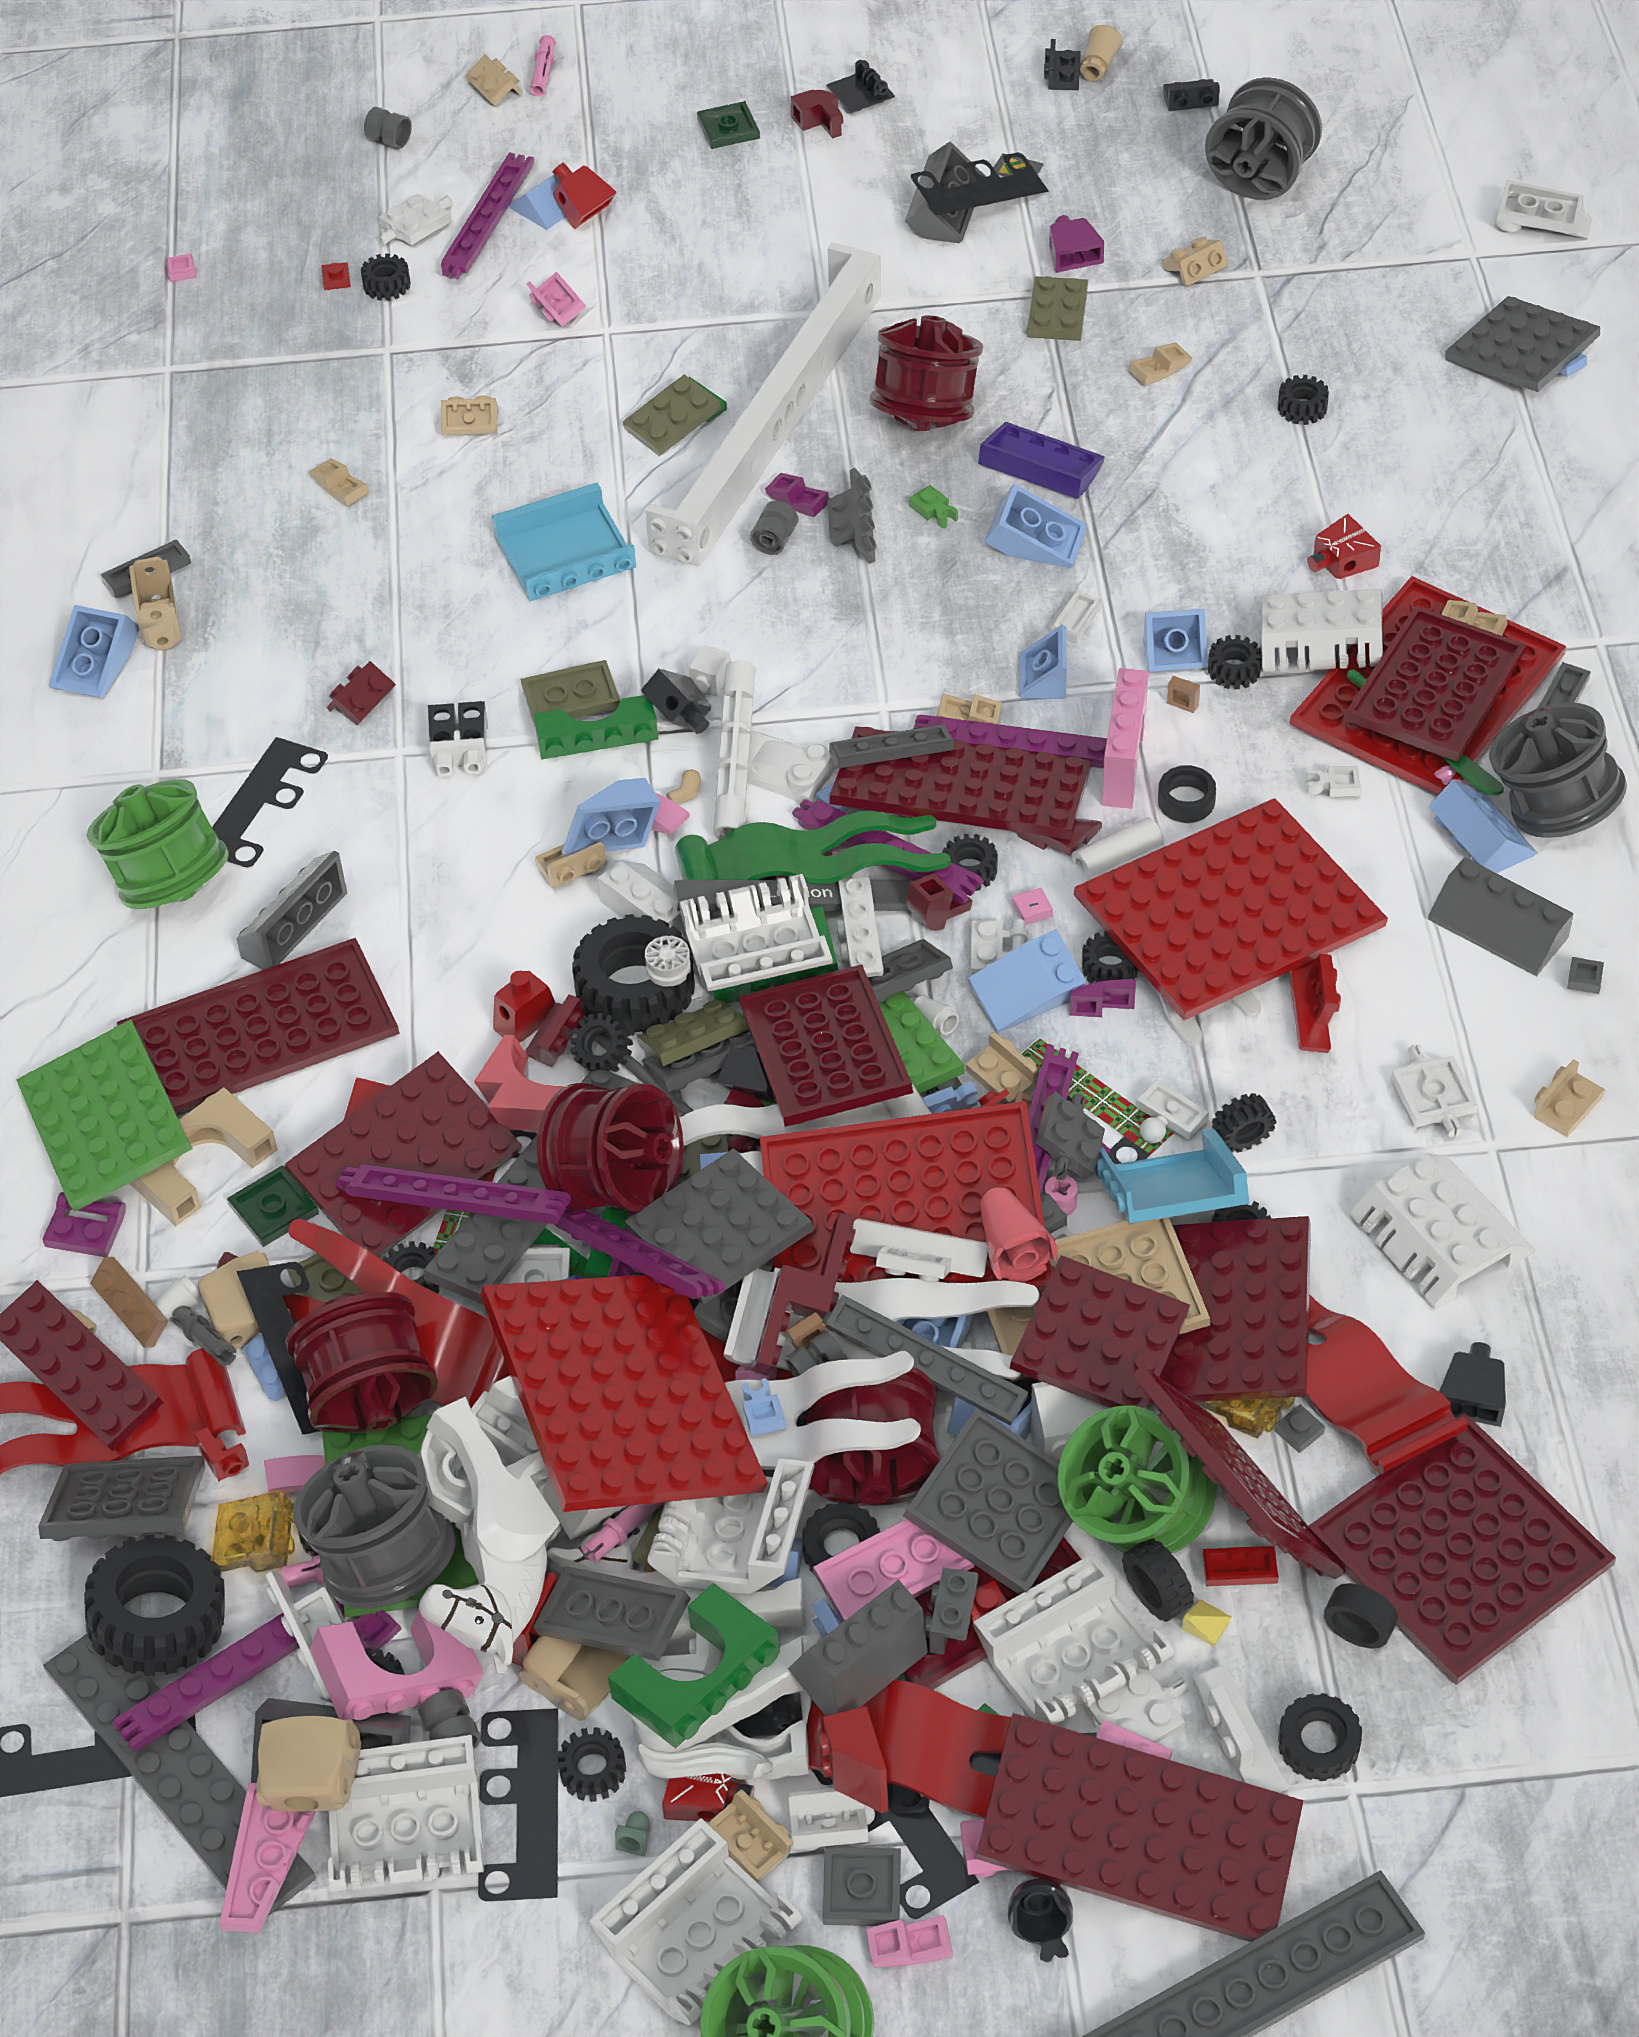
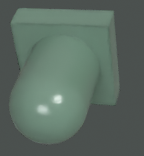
(633, 1836)

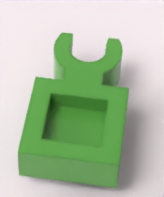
(931, 504)

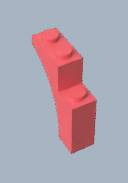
(510, 1095)

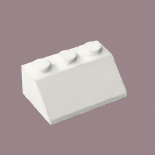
(640, 891)
(1057, 1416)

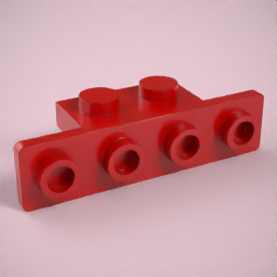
(1314, 1002)

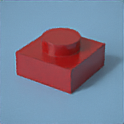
(336, 276)

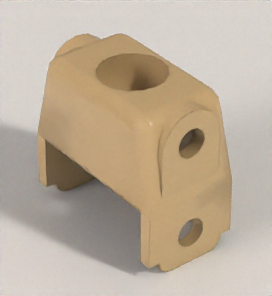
(156, 617)
(227, 1301)
(570, 1674)
(307, 1763)

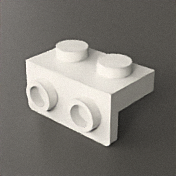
(826, 1819)

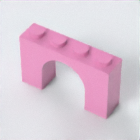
(1123, 739)
(364, 1689)

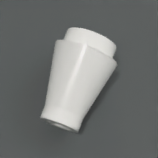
(940, 1015)
(177, 1294)

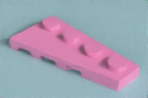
(260, 1862)

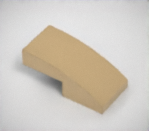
(1164, 362)
(338, 483)
(1468, 613)
(979, 709)

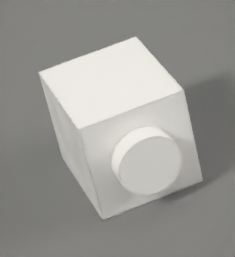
(709, 669)

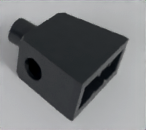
(678, 699)
(1476, 1385)

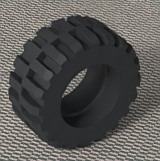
(619, 946)
(158, 1642)

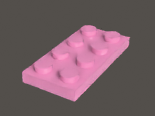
(875, 1564)

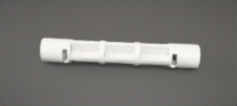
(734, 747)

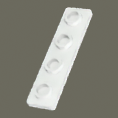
(859, 926)
(918, 1251)
(304, 1619)
(1238, 1730)

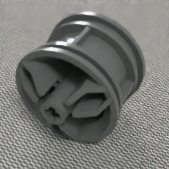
(1271, 117)
(1558, 770)
(374, 1526)

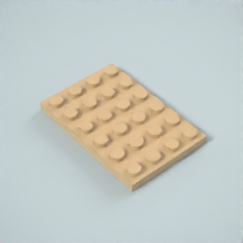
(1137, 1252)

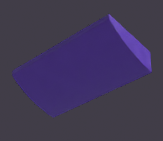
(1040, 459)

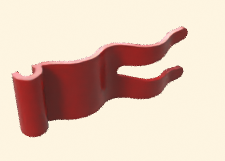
(452, 1337)
(1371, 1395)
(193, 1398)
(928, 1744)

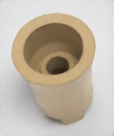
(1101, 48)

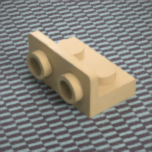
(469, 415)
(1003, 1068)
(1566, 1099)

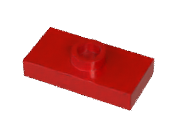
(1240, 1566)

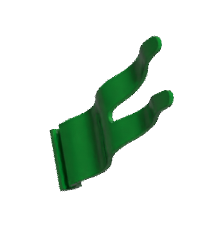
(776, 850)

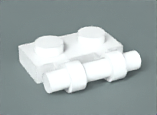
(989, 938)

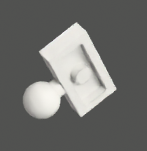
(1170, 1110)

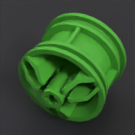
(157, 844)
(1108, 1465)
(766, 1981)

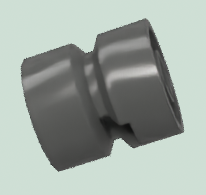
(387, 128)
(774, 527)
(804, 1358)
(448, 1716)

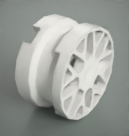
(667, 963)

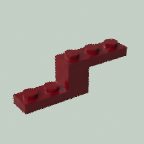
(804, 1293)

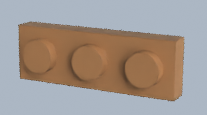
(129, 1302)

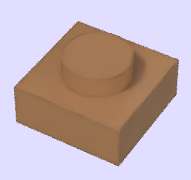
(1183, 694)
(806, 1330)

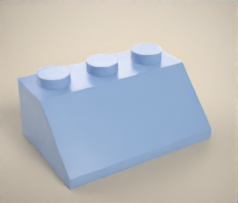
(1480, 827)

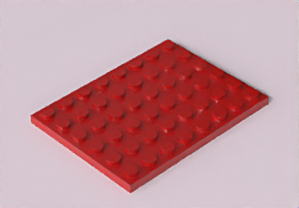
(1326, 706)
(1229, 908)
(904, 1174)
(621, 1392)

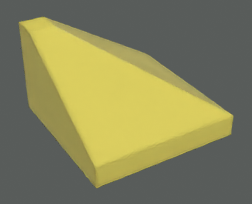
(1206, 1622)

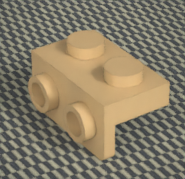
(491, 80)
(1197, 260)
(563, 869)
(752, 1836)

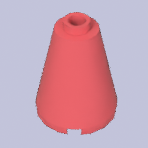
(1014, 1237)

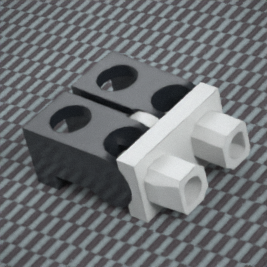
(458, 747)

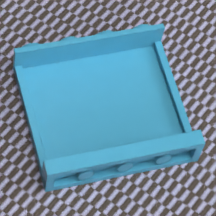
(562, 542)
(1175, 1182)

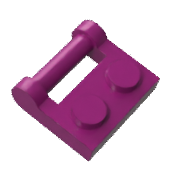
(84, 1234)

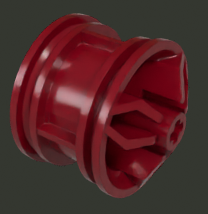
(926, 373)
(610, 1145)
(361, 1362)
(878, 1475)

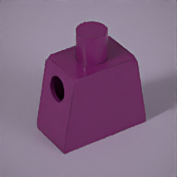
(1074, 244)

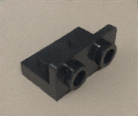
(1062, 68)
(1191, 94)

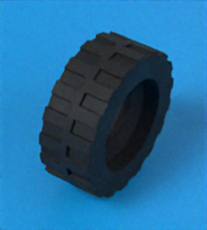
(832, 1518)
(1158, 1579)
(1313, 1764)

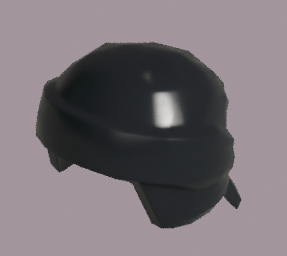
(1041, 1915)

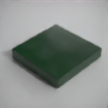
(728, 125)
(272, 1205)

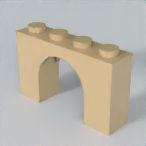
(216, 1120)

